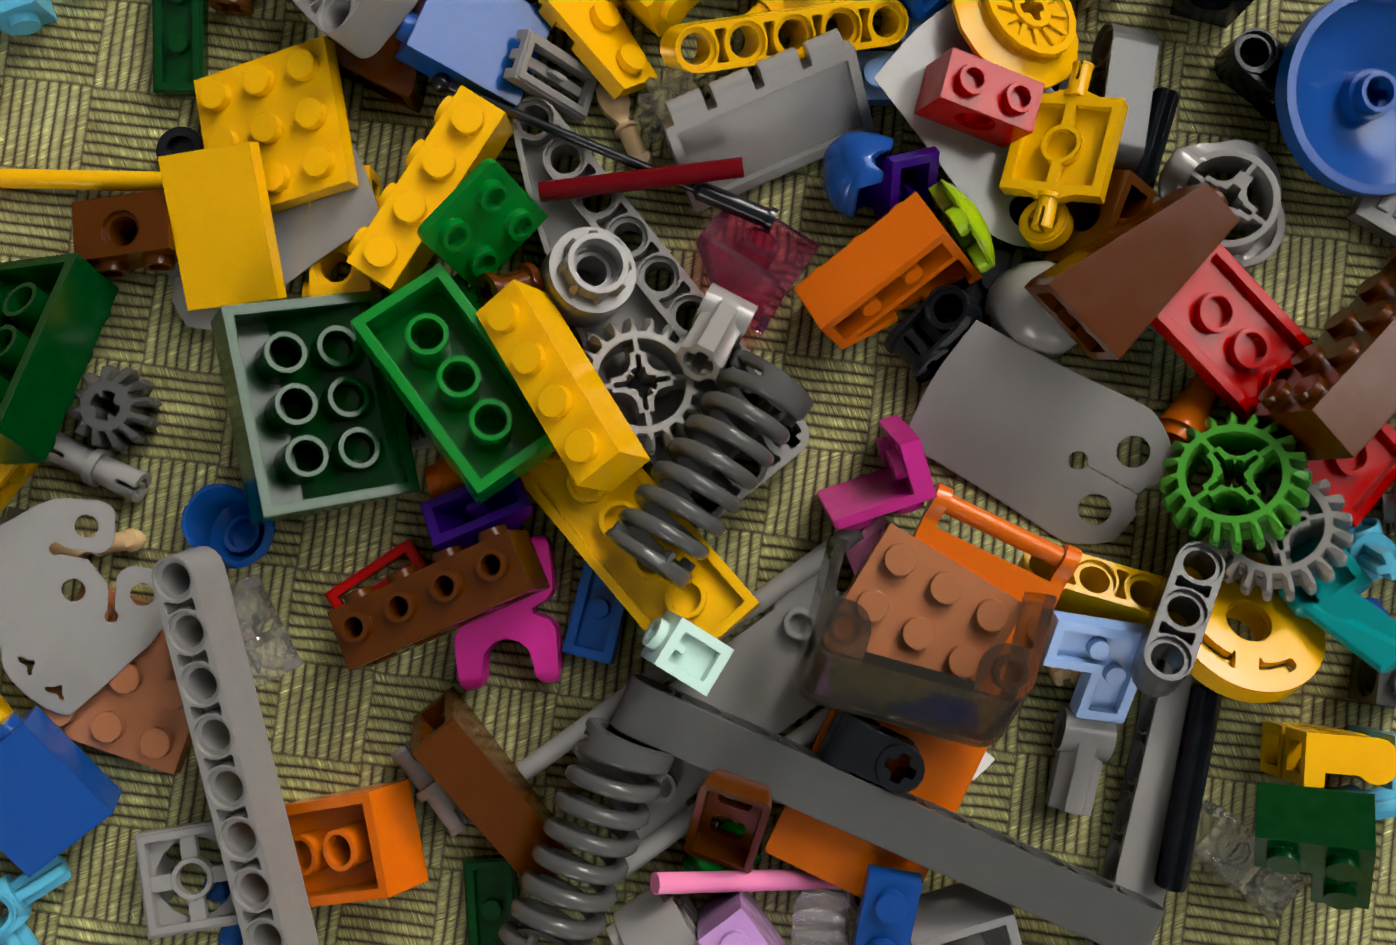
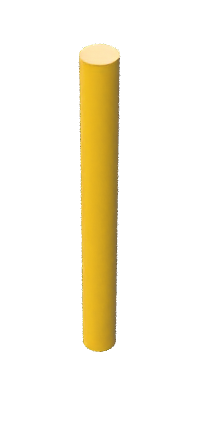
(80, 180)

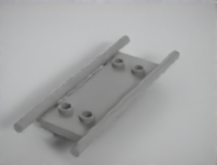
(752, 686)

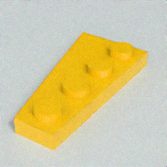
(601, 43)

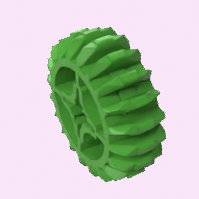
(1263, 455)

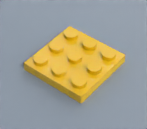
(296, 114)

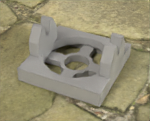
(159, 885)

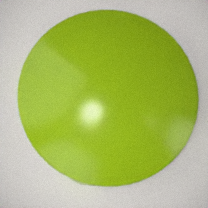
(966, 224)

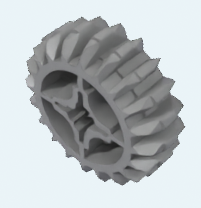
(634, 345)
(1285, 575)

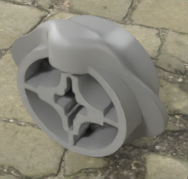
(1250, 167)

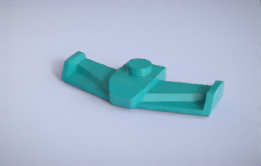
(1344, 612)

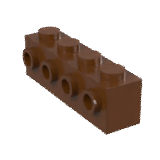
(438, 598)

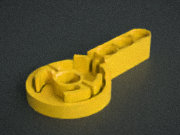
(1279, 635)

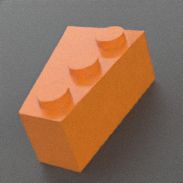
(884, 273)

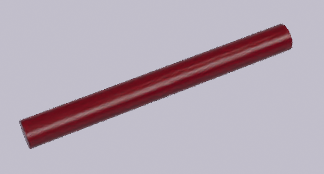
(641, 179)

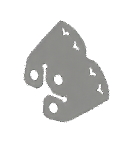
(66, 637)

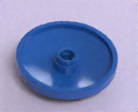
(1341, 96)

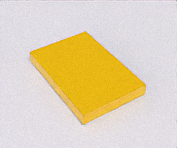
(222, 226)

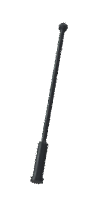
(703, 192)

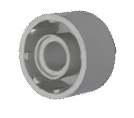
(605, 259)

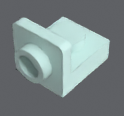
(685, 651)

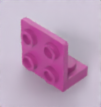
(893, 489)

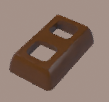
(719, 845)

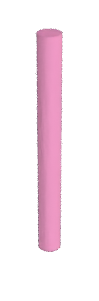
(735, 881)

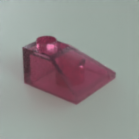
(755, 262)

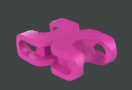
(517, 622)

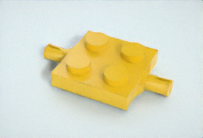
(1069, 149)

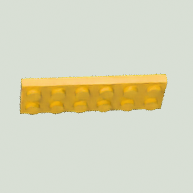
(712, 598)

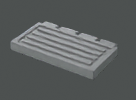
(775, 120)

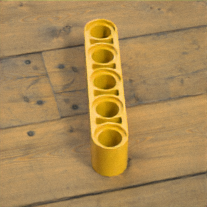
(762, 30)

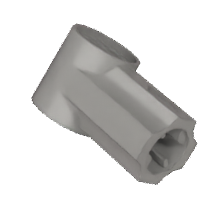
(715, 330)
(1078, 761)

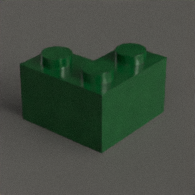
(1319, 835)

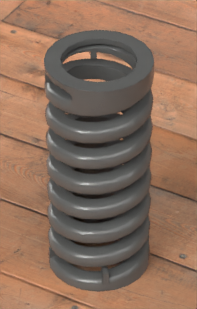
(634, 525)
(534, 917)

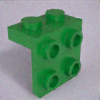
(481, 222)

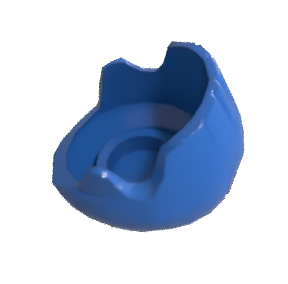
(852, 166)
(222, 521)

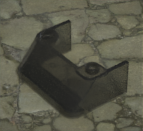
(841, 675)

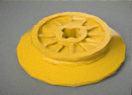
(1022, 35)

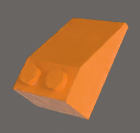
(358, 843)

